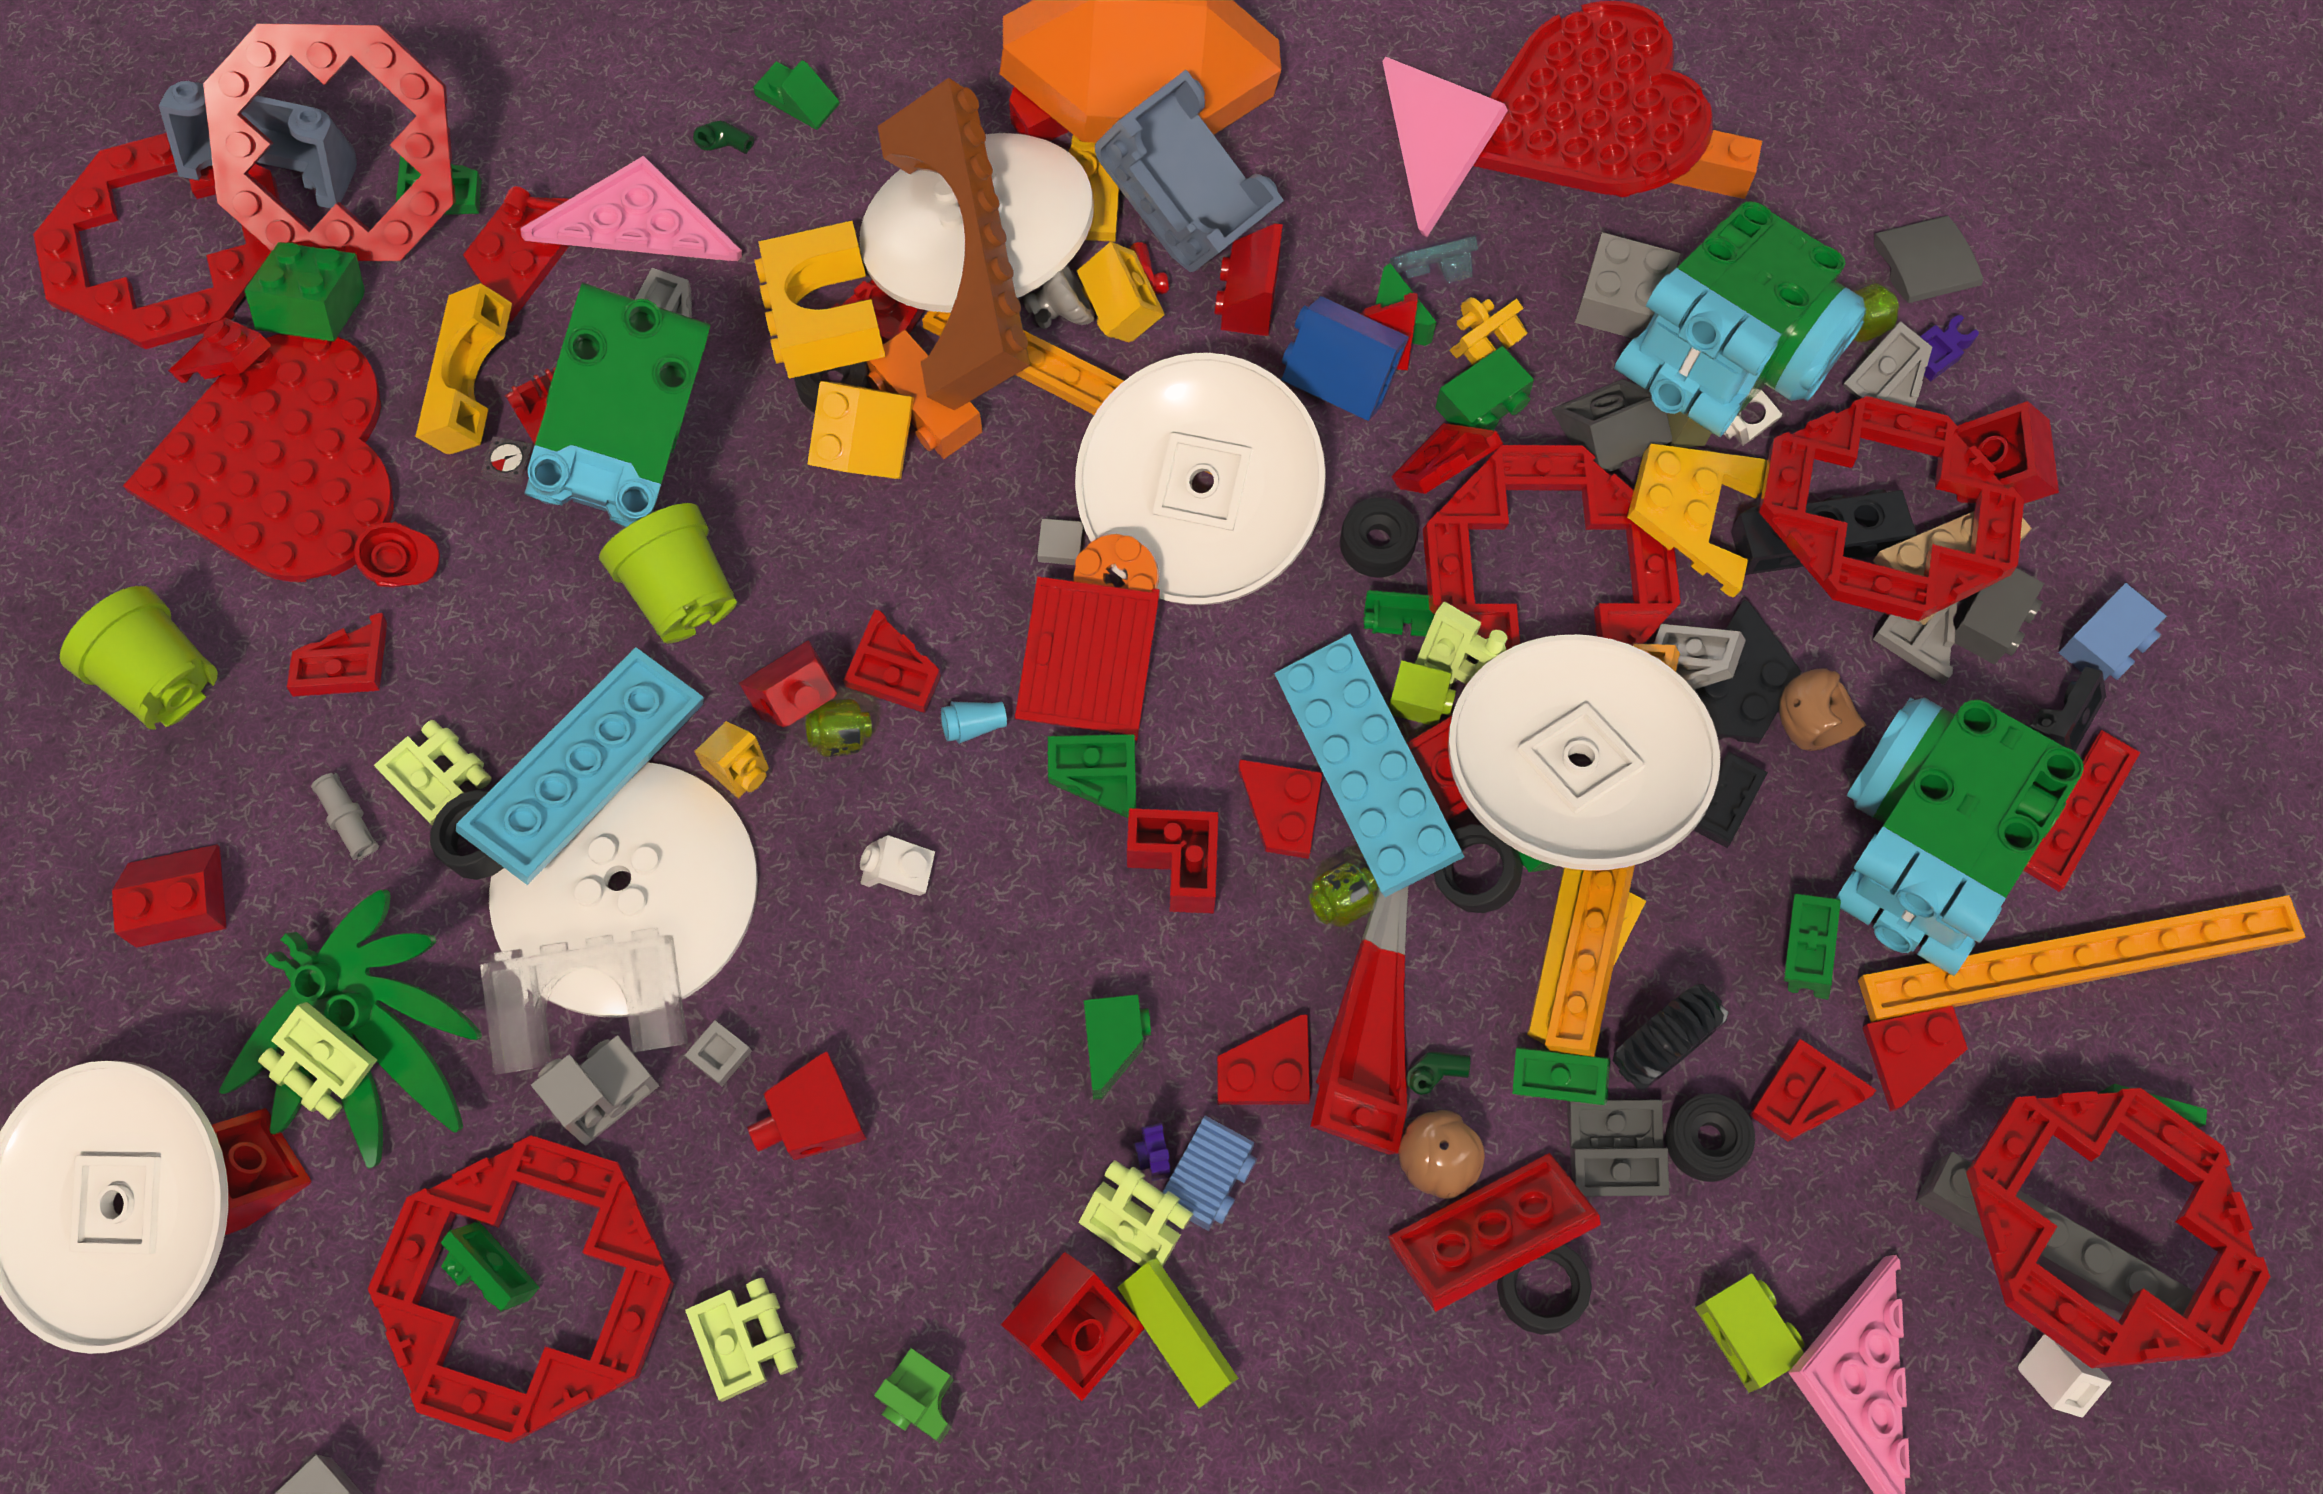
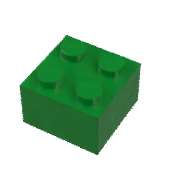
(305, 291)

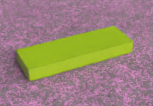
(1177, 1332)

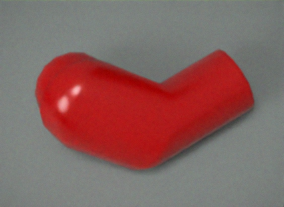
(1158, 281)

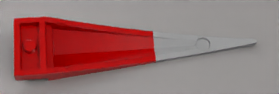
(1364, 1063)

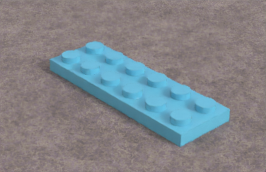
(579, 766)
(1368, 766)

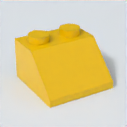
(860, 430)

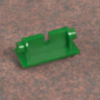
(1389, 610)

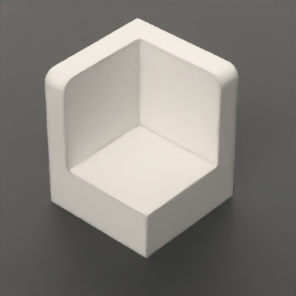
(2063, 1378)

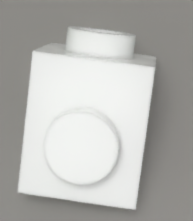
(897, 865)

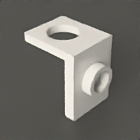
(1746, 432)

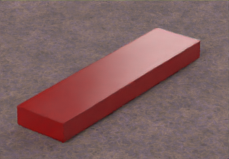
(2104, 772)

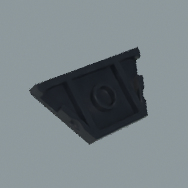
(1751, 699)

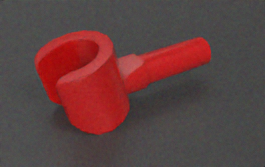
(519, 199)

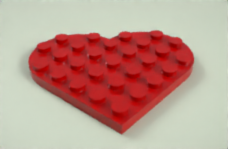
(1599, 105)
(278, 461)

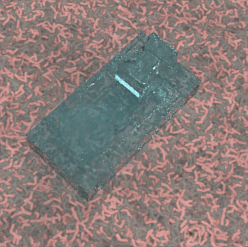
(1452, 257)

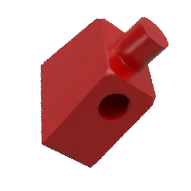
(789, 686)
(808, 1112)

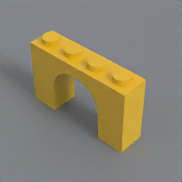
(813, 338)

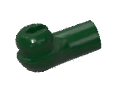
(720, 135)
(1434, 1067)

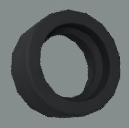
(445, 838)
(1498, 894)
(1553, 1323)

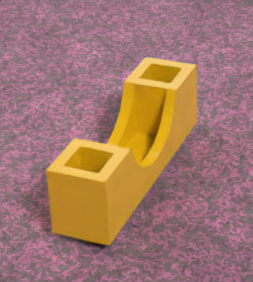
(469, 330)

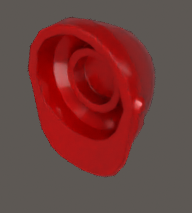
(395, 555)

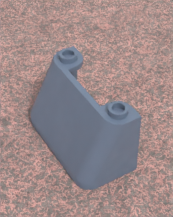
(301, 135)
(1182, 175)

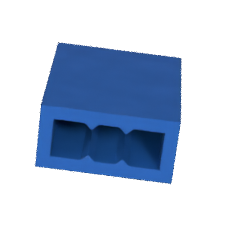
(1343, 357)

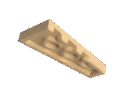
(1911, 553)

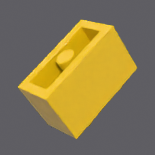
(1120, 293)

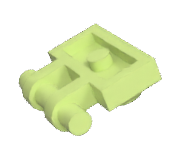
(1452, 639)
(421, 780)
(323, 1051)
(1129, 1226)
(726, 1343)

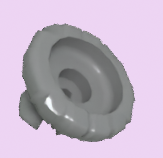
(1062, 297)

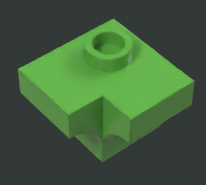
(916, 1396)

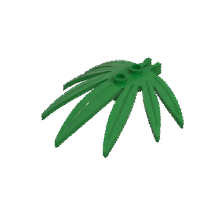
(350, 997)

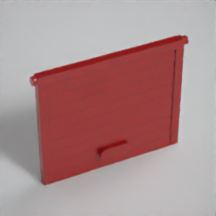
(1087, 656)

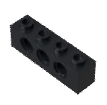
(1882, 511)

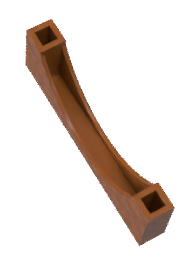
(984, 330)

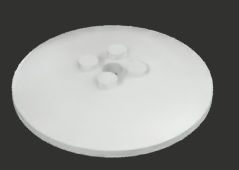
(916, 229)
(1191, 419)
(1596, 698)
(688, 878)
(65, 1254)

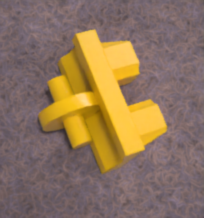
(1504, 324)

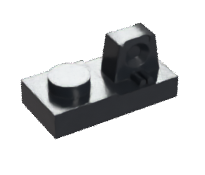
(2081, 706)

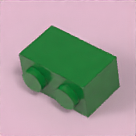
(1486, 392)

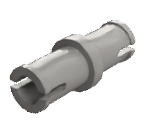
(344, 816)

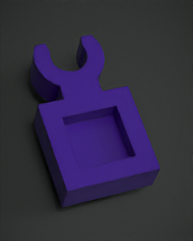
(1946, 346)
(1153, 1152)

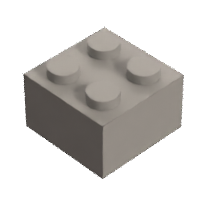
(1622, 283)

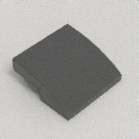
(1928, 259)
(1618, 1148)

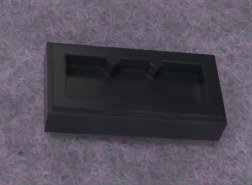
(1732, 798)

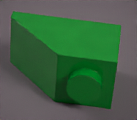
(1114, 1038)

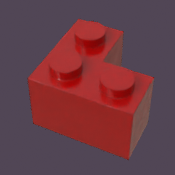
(1182, 844)

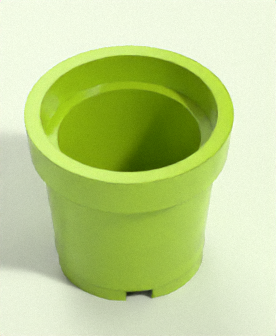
(670, 571)
(138, 657)

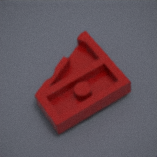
(340, 662)

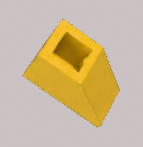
(733, 759)

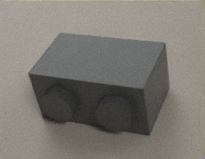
(1996, 614)

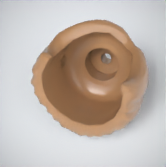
(1818, 710)
(1439, 1170)

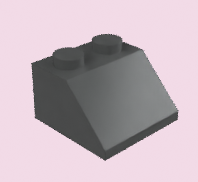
(1614, 423)

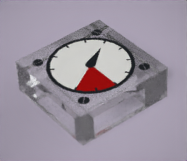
(507, 461)

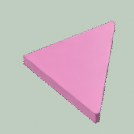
(1439, 135)
(635, 213)
(1858, 1382)

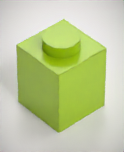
(1421, 694)

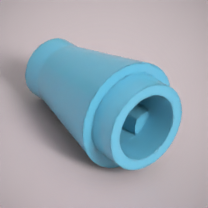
(971, 719)

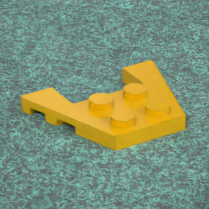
(1679, 499)

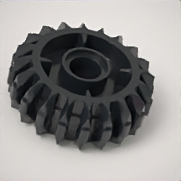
(1670, 1036)

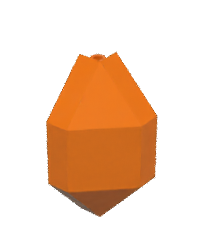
(1105, 57)

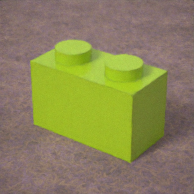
(1752, 1332)

